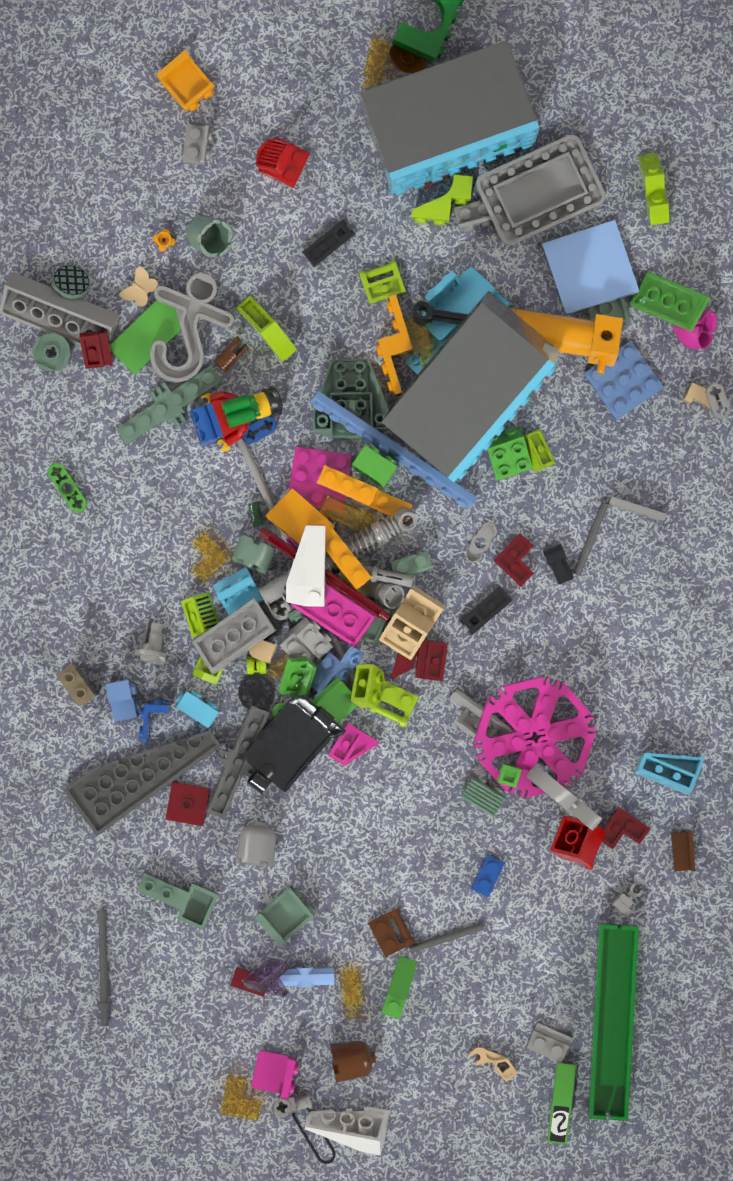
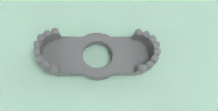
(487, 532)

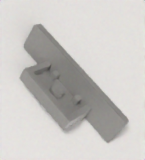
(471, 716)

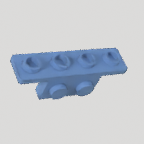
(333, 667)

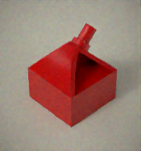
(577, 842)

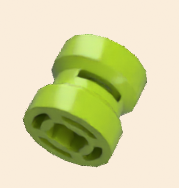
(261, 666)

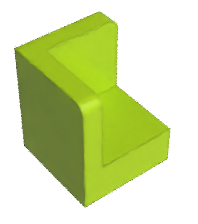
(203, 672)

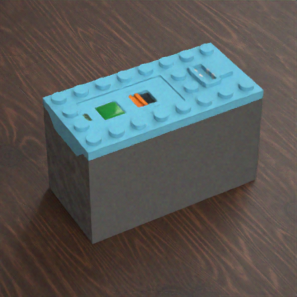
(449, 118)
(472, 387)

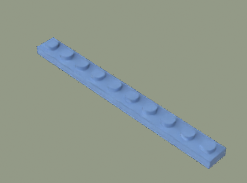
(394, 450)

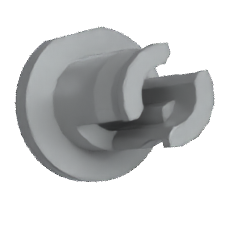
(151, 645)

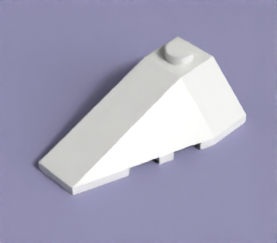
(307, 576)
(355, 1129)

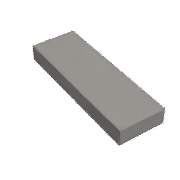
(637, 509)

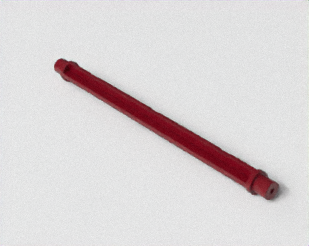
(330, 578)

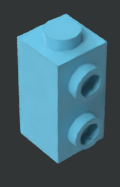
(196, 708)

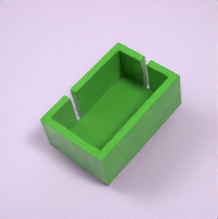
(372, 464)

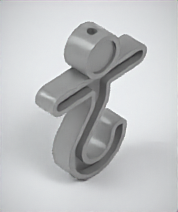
(190, 310)
(564, 797)

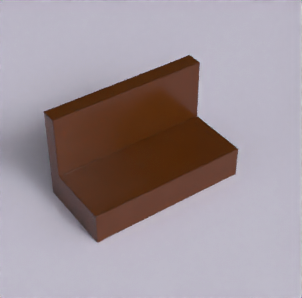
(683, 851)

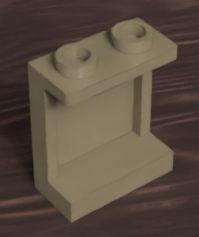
(77, 684)

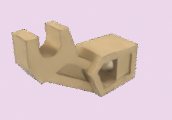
(495, 1058)

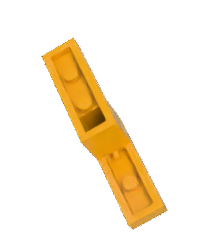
(394, 345)
(361, 492)

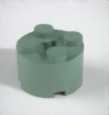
(253, 554)

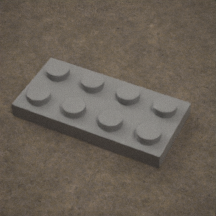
(234, 636)

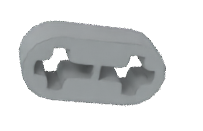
(722, 399)

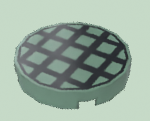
(71, 281)

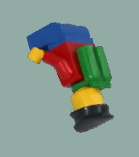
(229, 415)

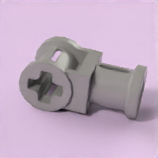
(293, 1105)

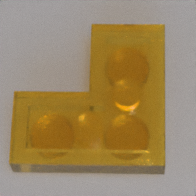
(213, 558)
(235, 1104)

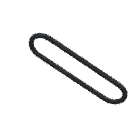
(310, 1144)

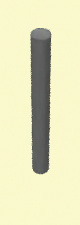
(590, 539)
(445, 938)

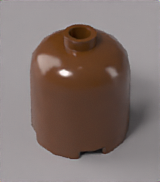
(351, 1060)

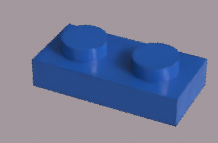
(488, 875)

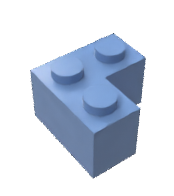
(122, 699)

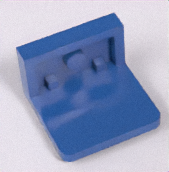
(157, 706)

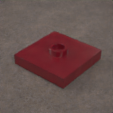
(187, 804)

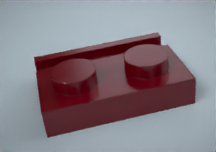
(96, 349)
(431, 660)

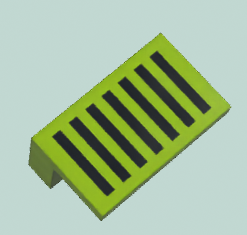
(200, 613)

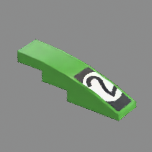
(561, 1103)

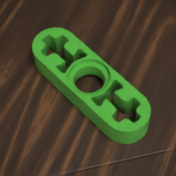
(55, 478)

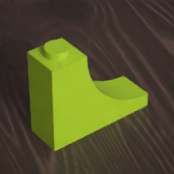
(266, 328)

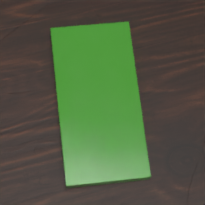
(670, 301)
(135, 343)

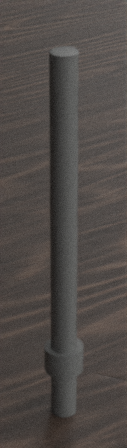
(103, 1005)

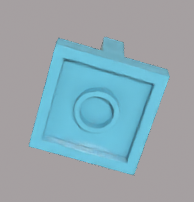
(237, 590)

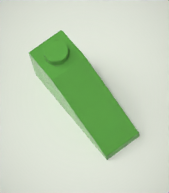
(399, 987)

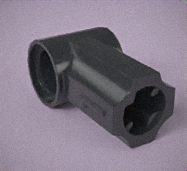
(557, 561)

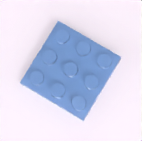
(626, 383)

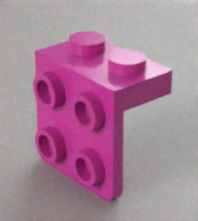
(275, 1073)

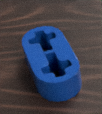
(261, 434)

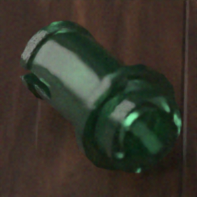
(255, 513)

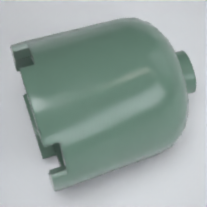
(209, 236)

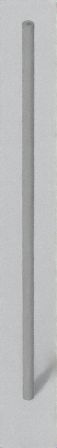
(270, 504)

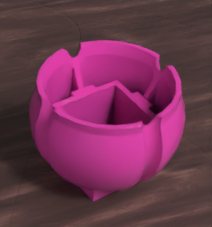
(701, 335)

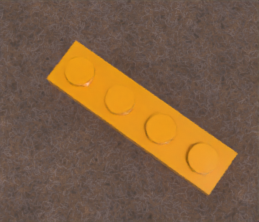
(343, 557)

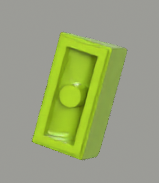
(538, 451)

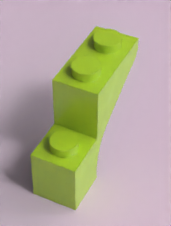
(654, 188)
(439, 209)

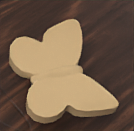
(140, 288)

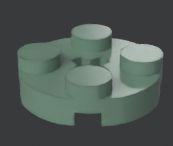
(46, 342)

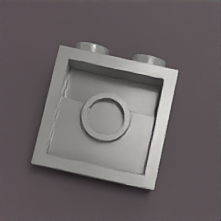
(306, 641)

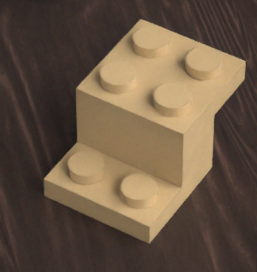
(412, 622)

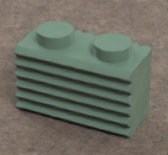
(412, 564)
(482, 796)

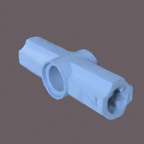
(308, 976)

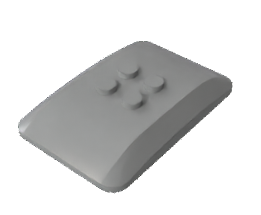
(540, 190)

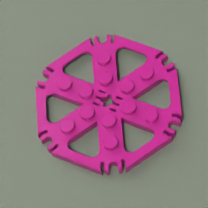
(539, 719)

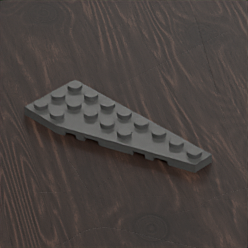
(124, 784)

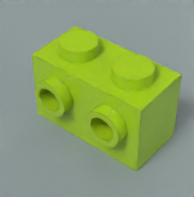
(367, 686)

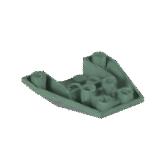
(356, 389)

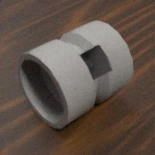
(387, 594)

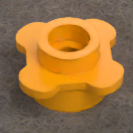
(165, 234)

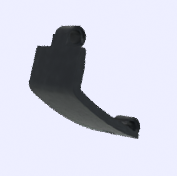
(290, 743)

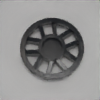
(256, 691)

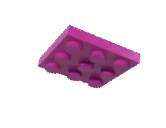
(308, 468)

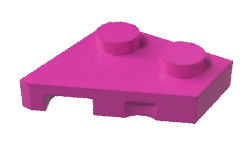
(351, 745)

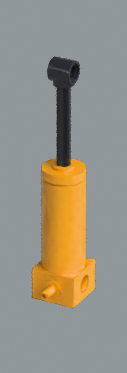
(591, 338)

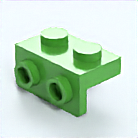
(297, 676)

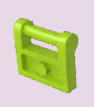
(383, 288)
(398, 698)

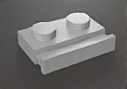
(549, 1042)

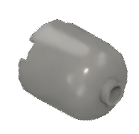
(256, 845)

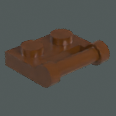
(385, 935)

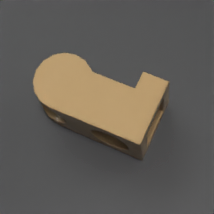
(698, 394)

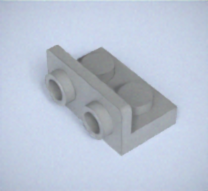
(196, 144)
(472, 215)

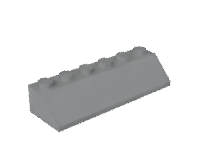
(51, 313)

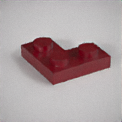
(510, 560)
(623, 823)

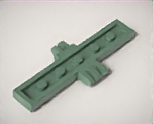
(168, 405)

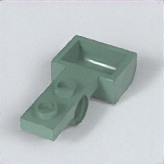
(194, 904)

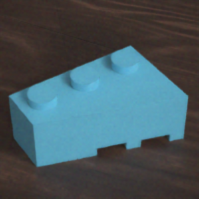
(670, 770)

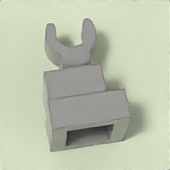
(624, 902)

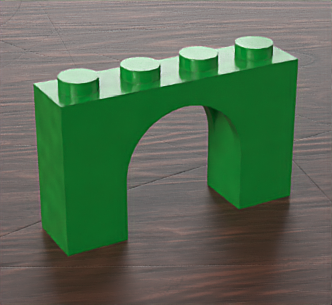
(428, 44)

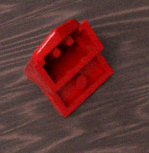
(281, 161)

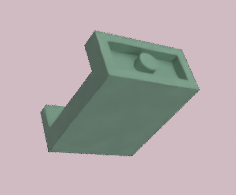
(285, 915)

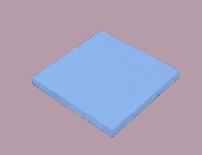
(590, 267)

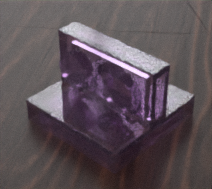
(266, 978)

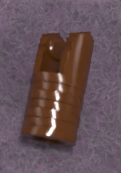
(227, 357)

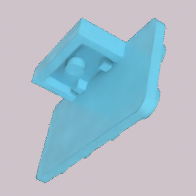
(456, 296)

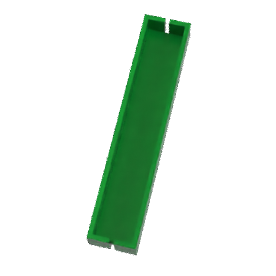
(613, 1021)

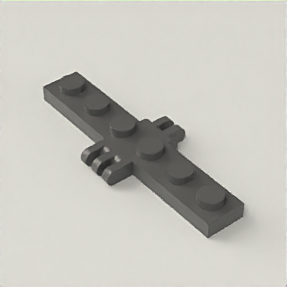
(234, 764)

